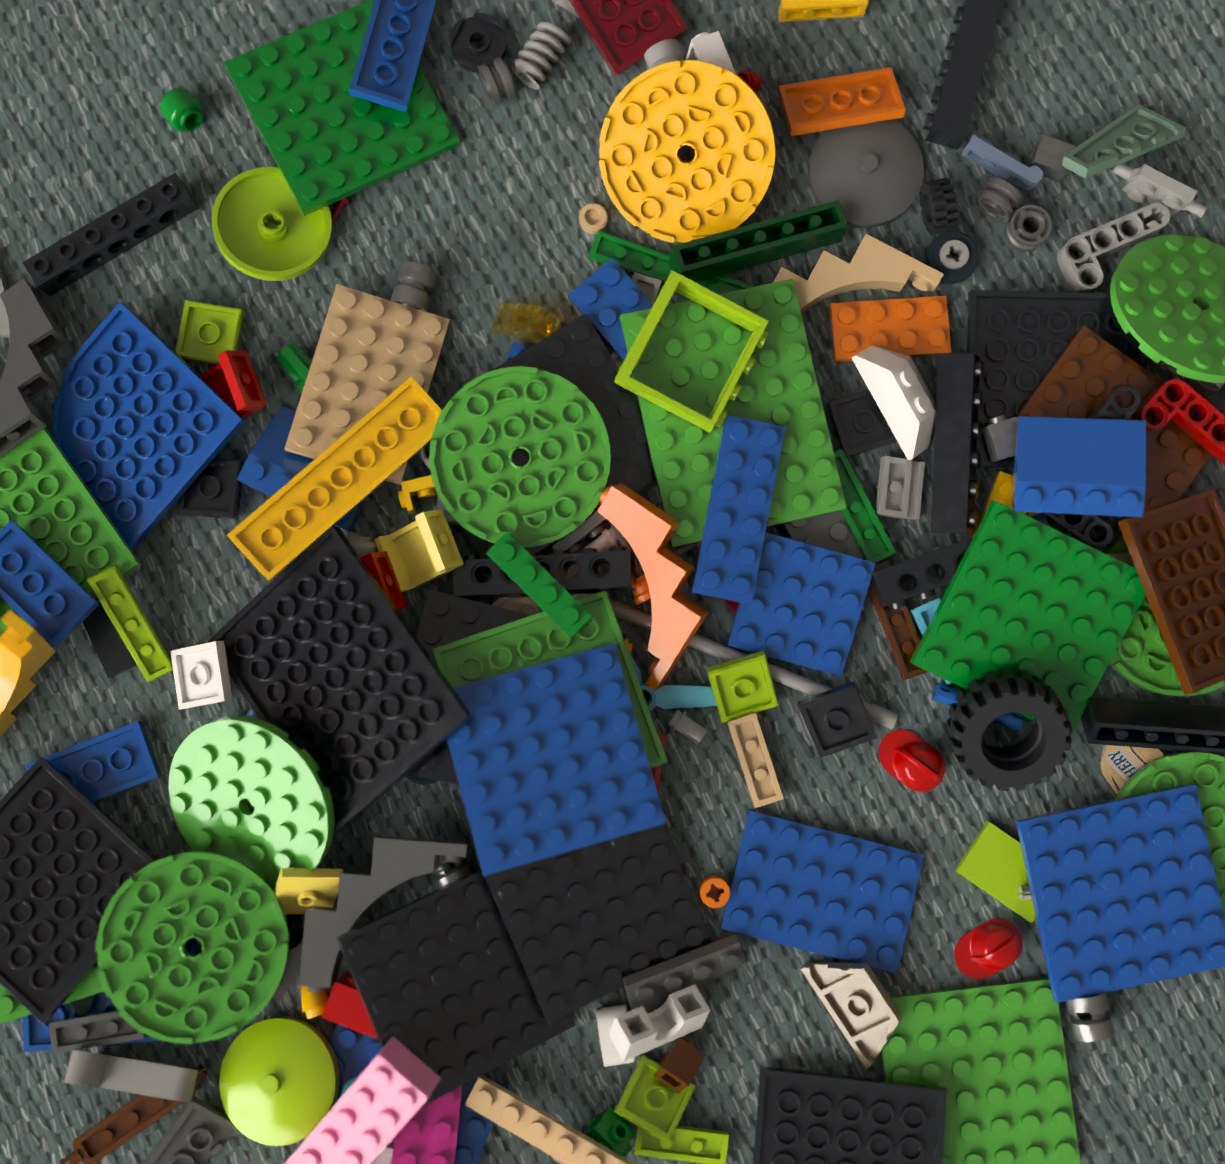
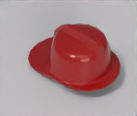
(911, 760)
(988, 948)

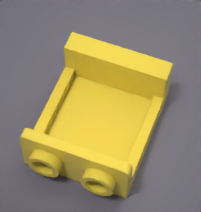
(421, 550)

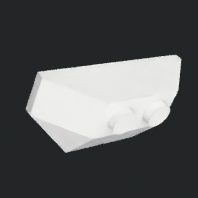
(900, 396)

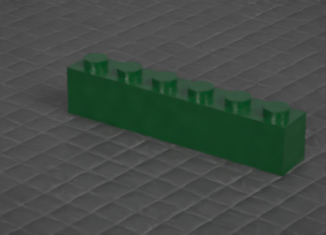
(759, 242)

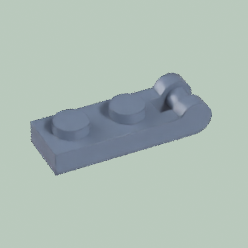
(1002, 164)

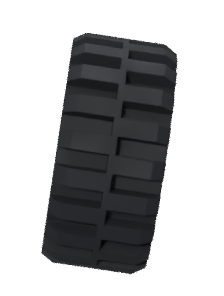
(1017, 764)

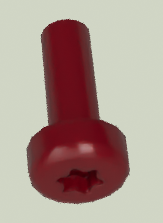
(340, 206)

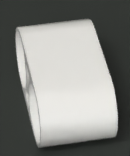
(605, 1020)

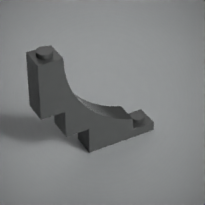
(26, 373)
(392, 863)

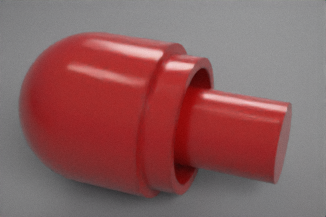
(751, 79)

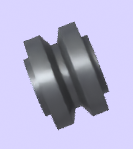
(496, 80)
(998, 200)
(1037, 219)

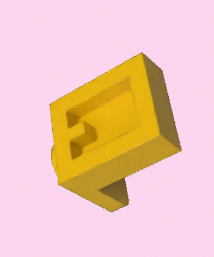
(422, 487)

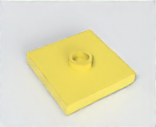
(304, 888)

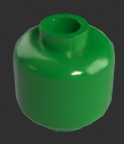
(182, 110)

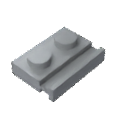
(900, 488)

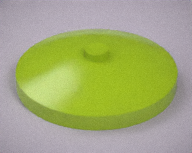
(264, 228)
(278, 1080)

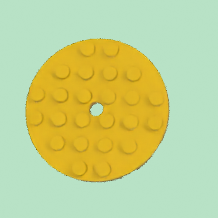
(694, 107)

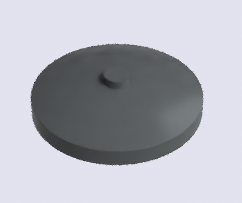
(870, 171)

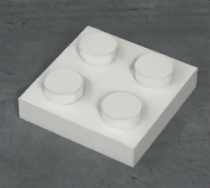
(201, 675)

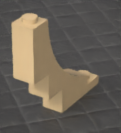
(872, 267)

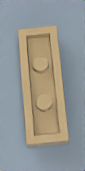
(755, 760)

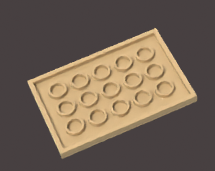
(358, 362)

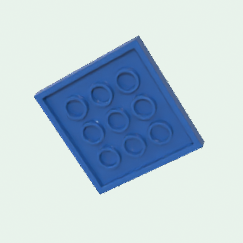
(803, 604)

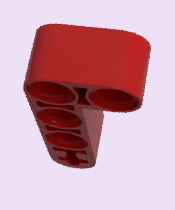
(1179, 413)

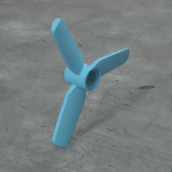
(676, 695)

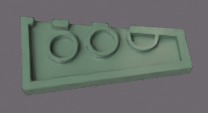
(1122, 140)

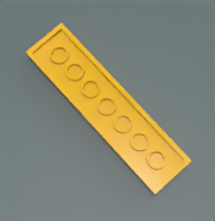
(337, 479)

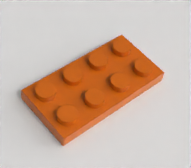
(841, 101)
(900, 325)

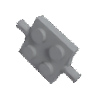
(1155, 187)

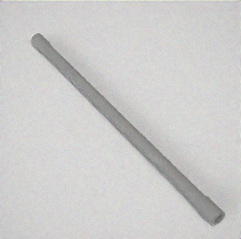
(876, 713)

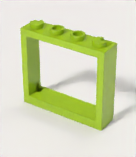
(717, 304)

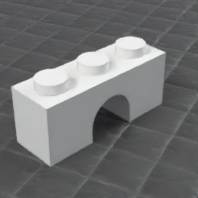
(641, 1032)

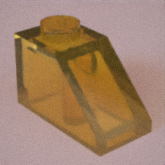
(525, 322)

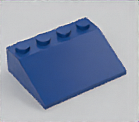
(1080, 466)
(272, 467)

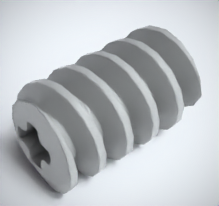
(538, 52)

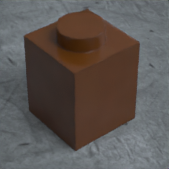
(679, 1064)

